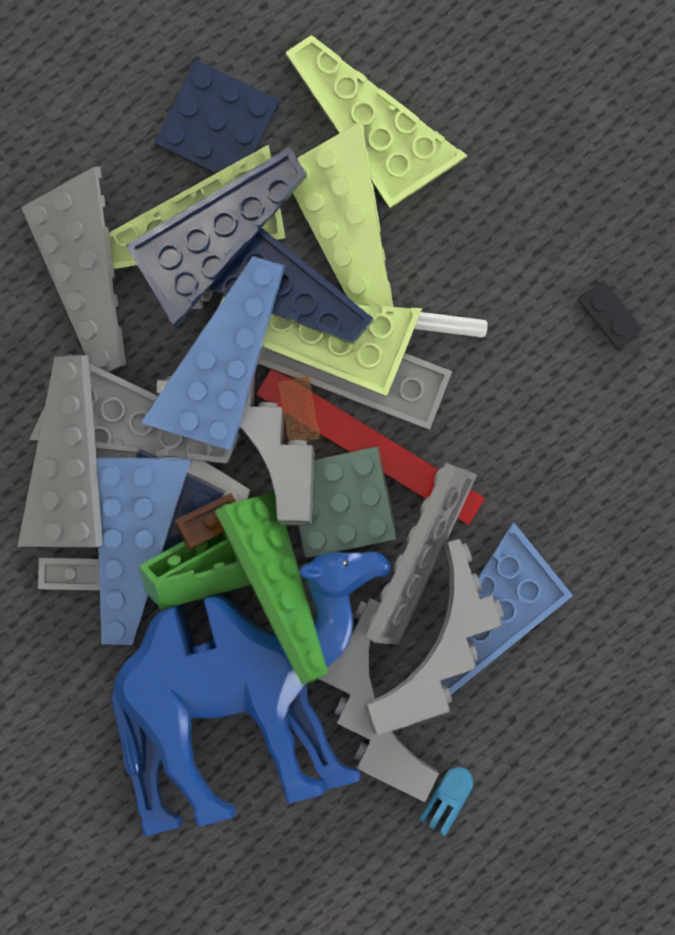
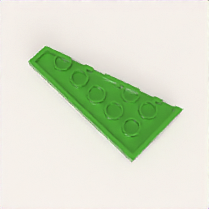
(274, 574)

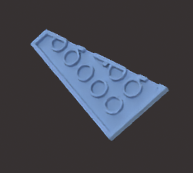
(215, 377)
(136, 518)
(526, 594)

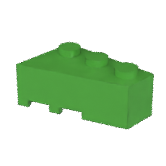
(194, 574)

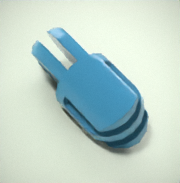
(453, 792)

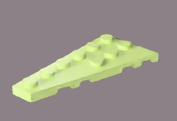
(399, 146)
(344, 215)
(142, 224)
(367, 363)

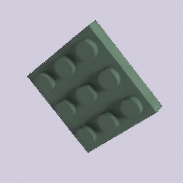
(348, 504)

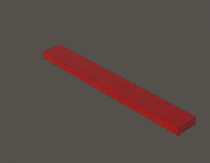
(356, 436)

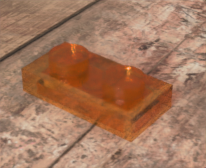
(299, 409)

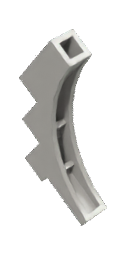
(289, 465)
(466, 615)
(382, 754)

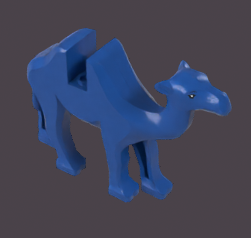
(233, 674)

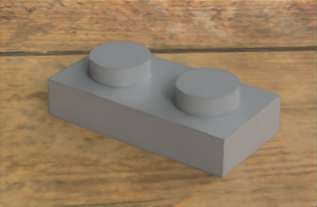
(68, 574)

